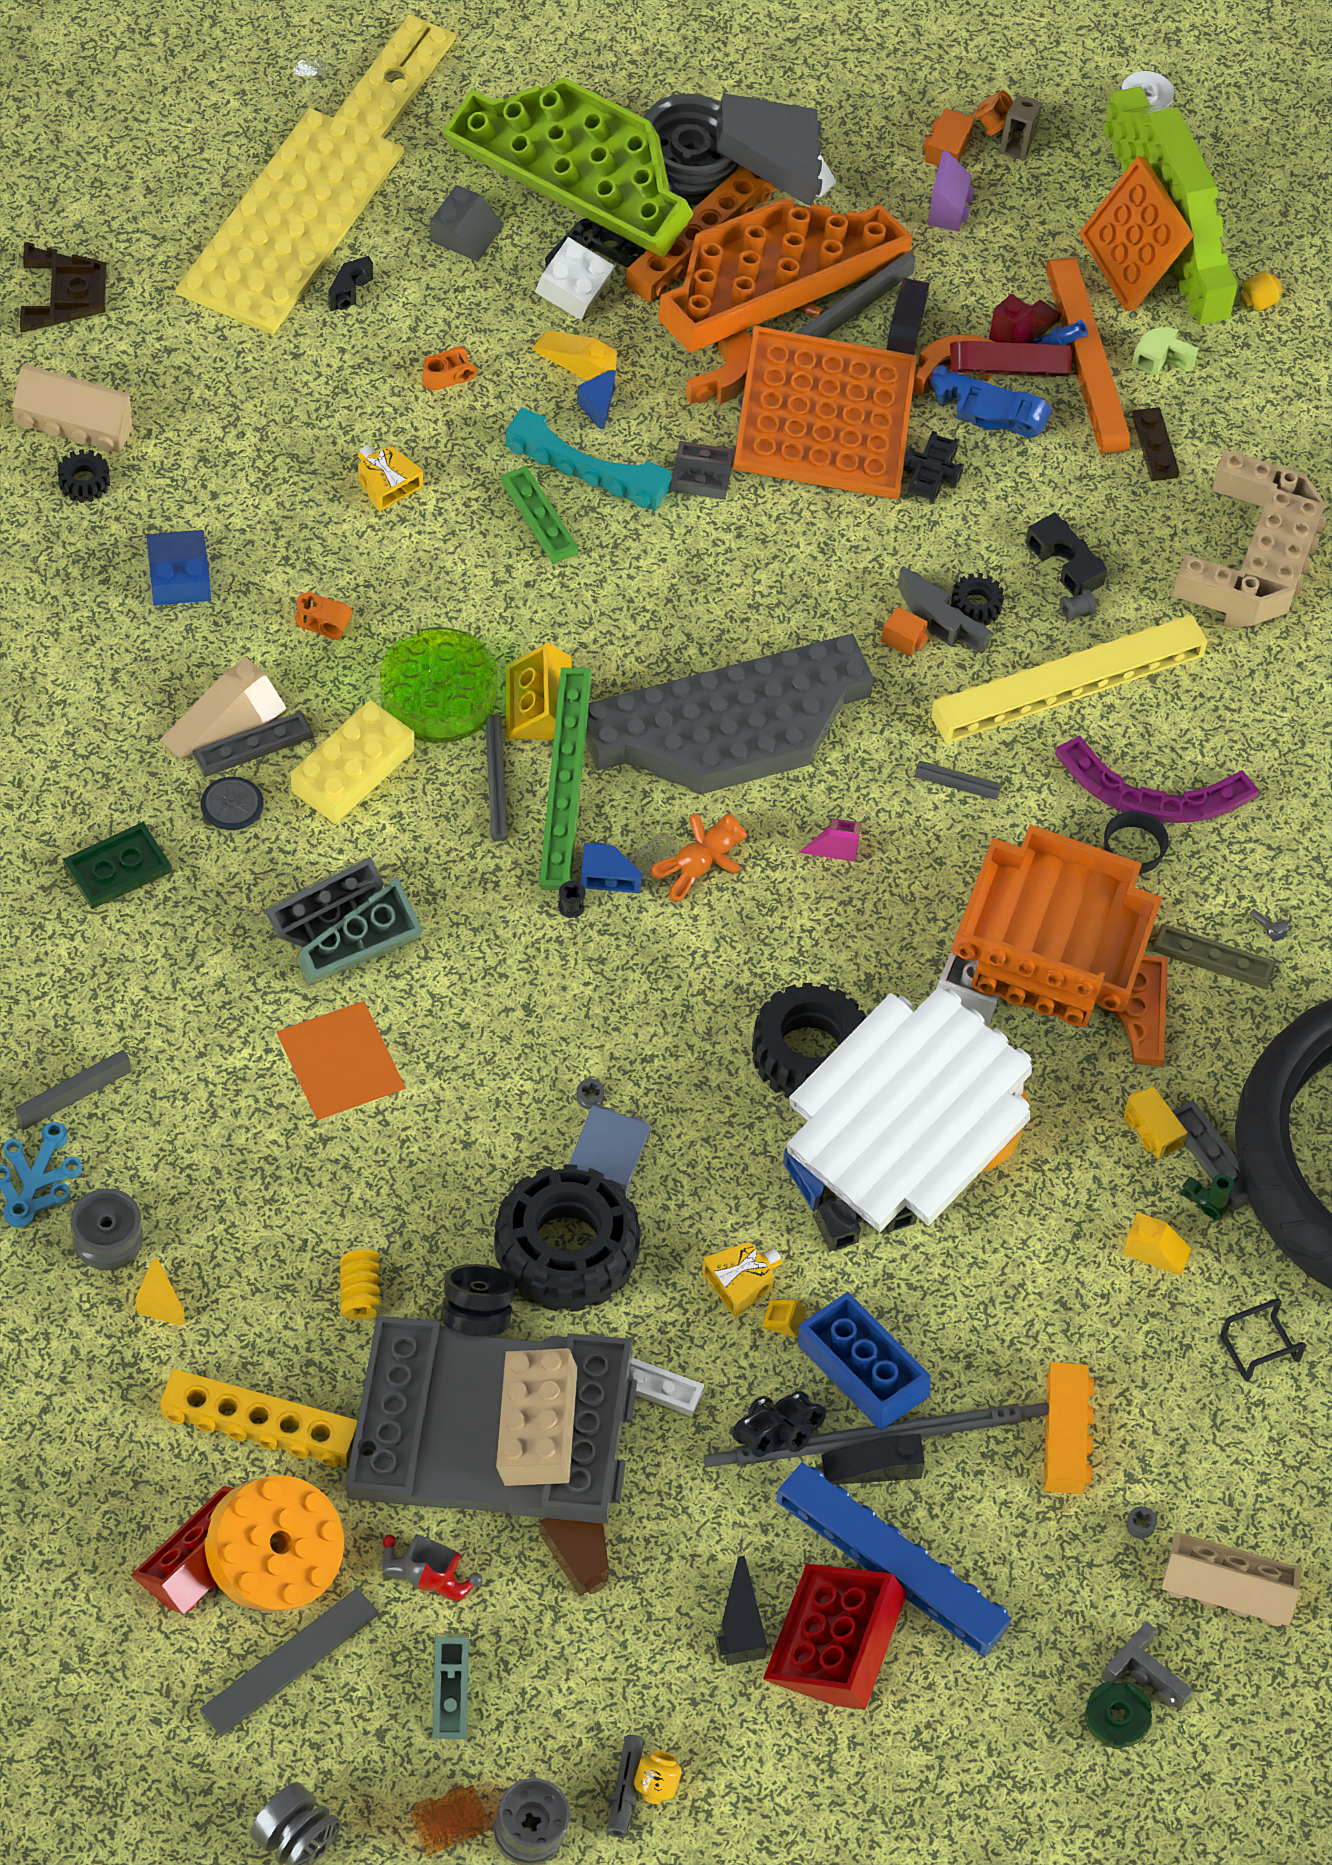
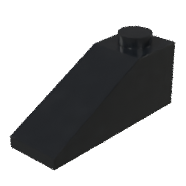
(876, 1461)
(741, 1629)

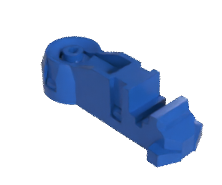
(991, 405)

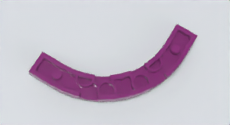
(1113, 791)

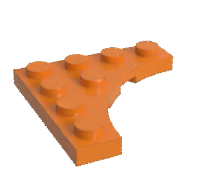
(1146, 1012)

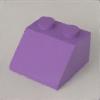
(950, 194)

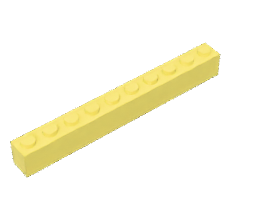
(1068, 678)

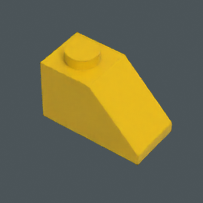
(1156, 1244)

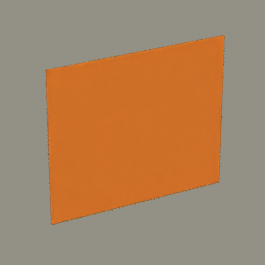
(340, 1060)

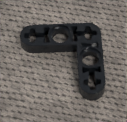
(595, 241)

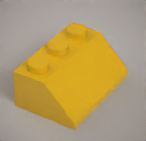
(533, 692)

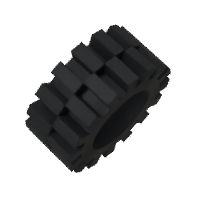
(80, 463)
(982, 587)

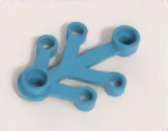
(35, 1178)

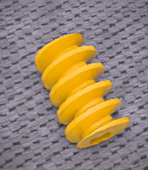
(359, 1284)

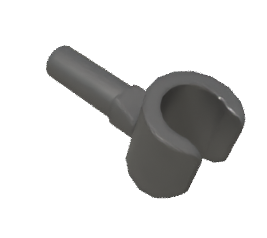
(1275, 930)

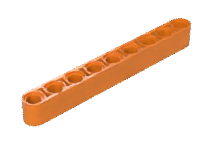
(1090, 358)

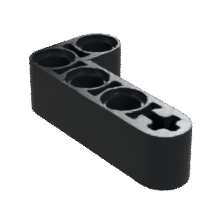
(908, 316)

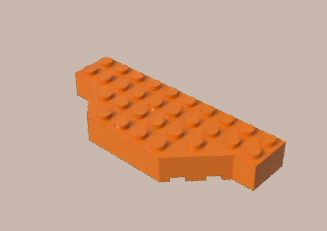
(775, 264)

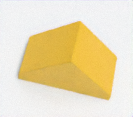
(157, 1296)

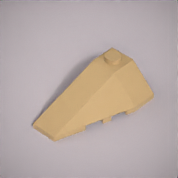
(232, 705)

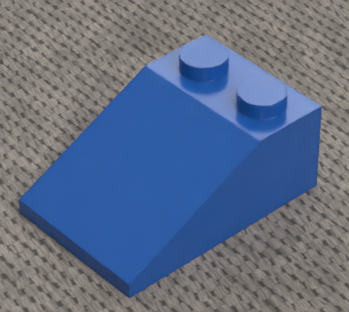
(178, 567)

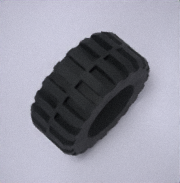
(793, 1010)

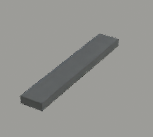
(860, 297)
(288, 1662)

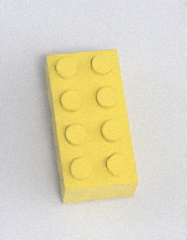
(352, 761)

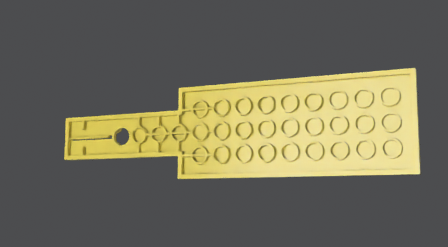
(312, 190)

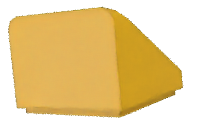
(784, 1317)

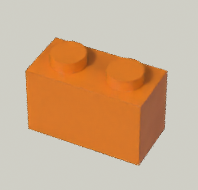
(950, 134)

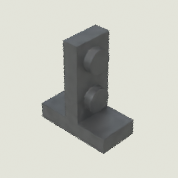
(1147, 1669)

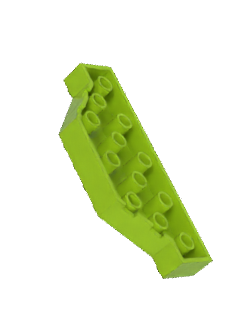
(1171, 151)
(579, 155)

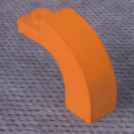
(938, 354)
(727, 380)

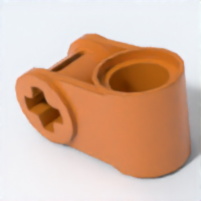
(993, 112)
(447, 369)
(325, 615)

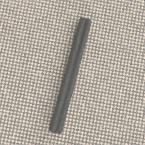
(496, 778)

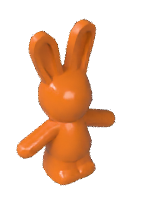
(697, 857)

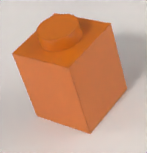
(905, 632)

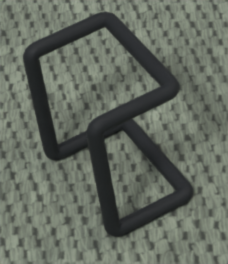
(1297, 1356)

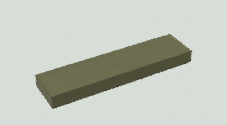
(1214, 956)

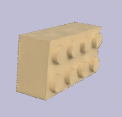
(537, 1417)

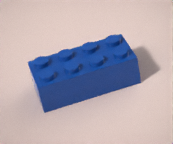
(864, 1360)

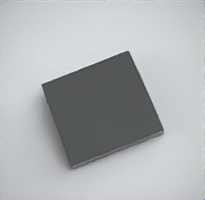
(702, 470)

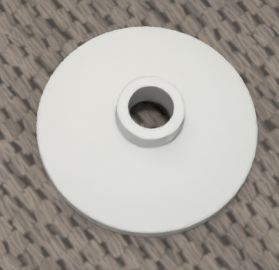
(1155, 86)

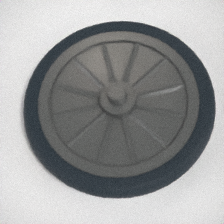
(232, 803)

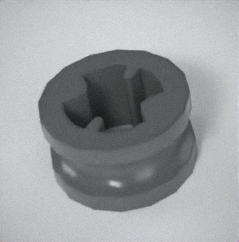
(584, 1087)
(1143, 1513)

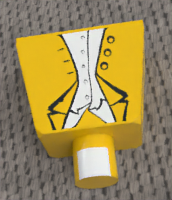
(387, 475)
(741, 1275)

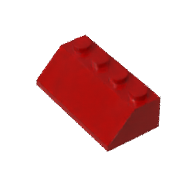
(179, 1568)

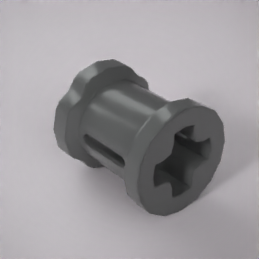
(1078, 605)

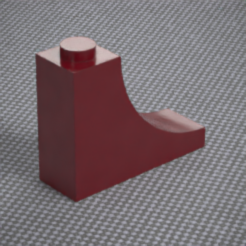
(1020, 323)

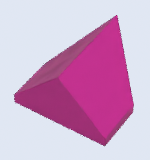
(836, 841)

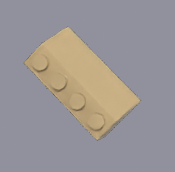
(72, 409)
(1232, 1579)

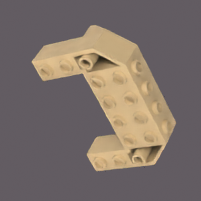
(1277, 549)

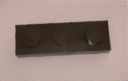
(1155, 444)

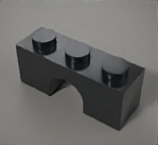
(1055, 538)
(841, 1227)

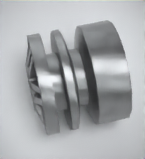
(539, 1805)
(295, 1827)

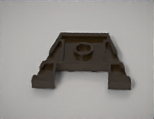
(76, 288)

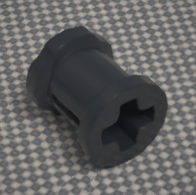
(571, 899)

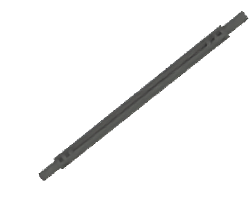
(925, 1426)

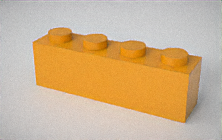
(1066, 1428)

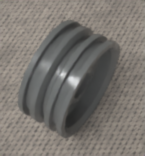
(689, 144)

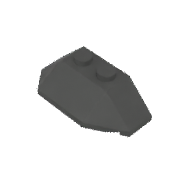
(324, 903)

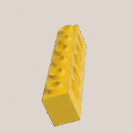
(248, 1405)

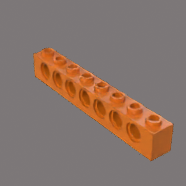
(736, 196)

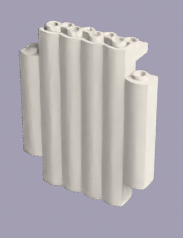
(910, 1108)

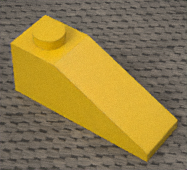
(577, 353)

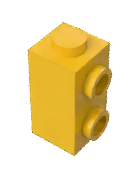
(1154, 1122)

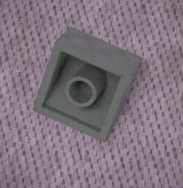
(465, 224)

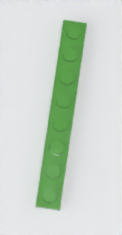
(565, 778)

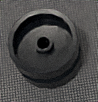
(477, 1300)

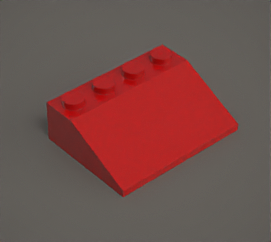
(836, 1634)

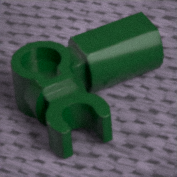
(1213, 1200)

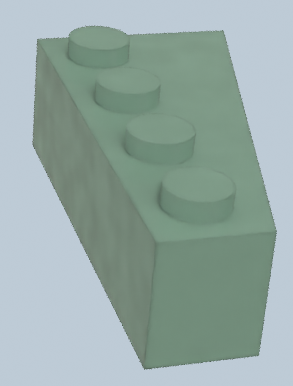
(365, 933)

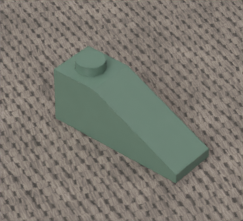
(450, 1686)

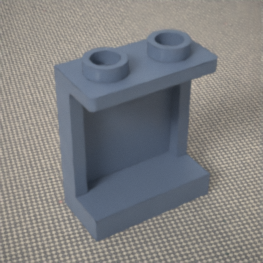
(611, 1145)

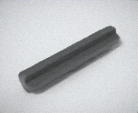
(957, 780)

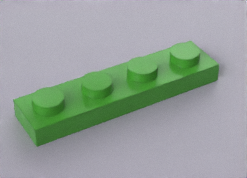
(539, 514)

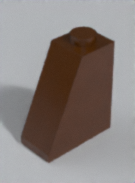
(579, 1552)

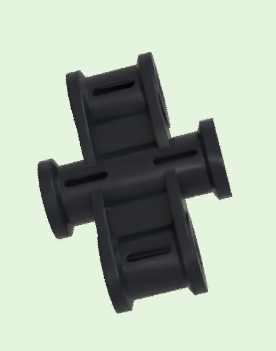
(933, 467)
(779, 1423)

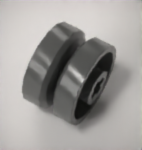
(106, 1229)

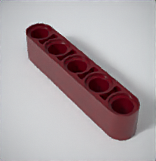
(1010, 358)

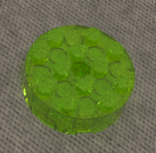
(439, 684)

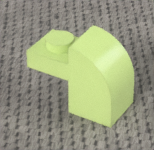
(1161, 346)

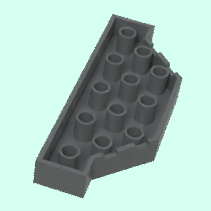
(732, 719)

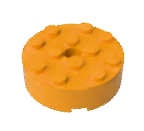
(307, 1548)

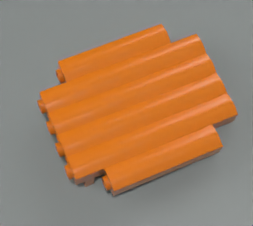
(1056, 926)

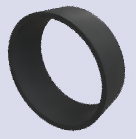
(1142, 821)

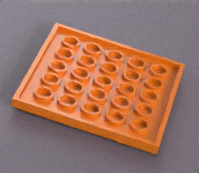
(825, 412)

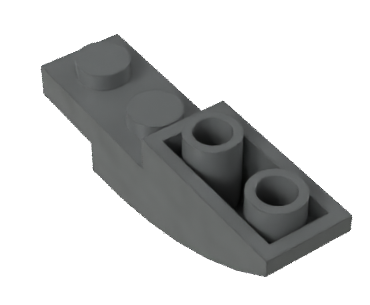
(944, 621)

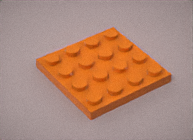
(1136, 234)

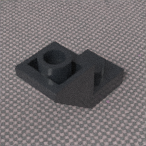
(343, 289)

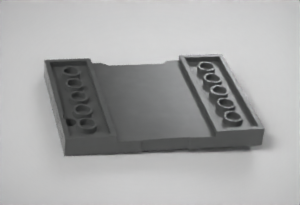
(436, 1423)

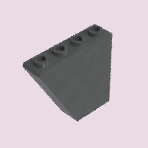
(773, 142)

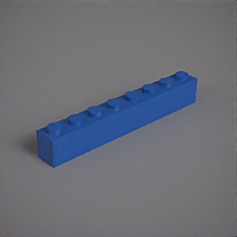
(883, 1548)

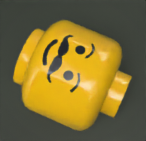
(657, 1776)

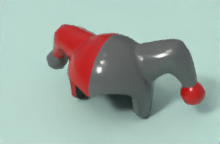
(428, 1567)

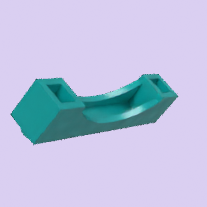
(641, 483)

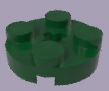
(1118, 1696)

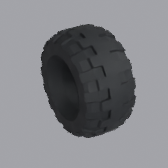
(557, 1275)

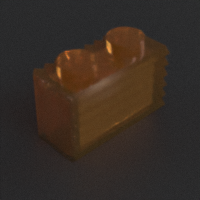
(449, 1819)

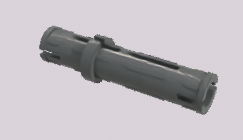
(623, 1798)

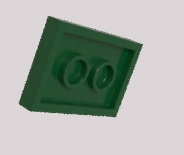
(117, 865)

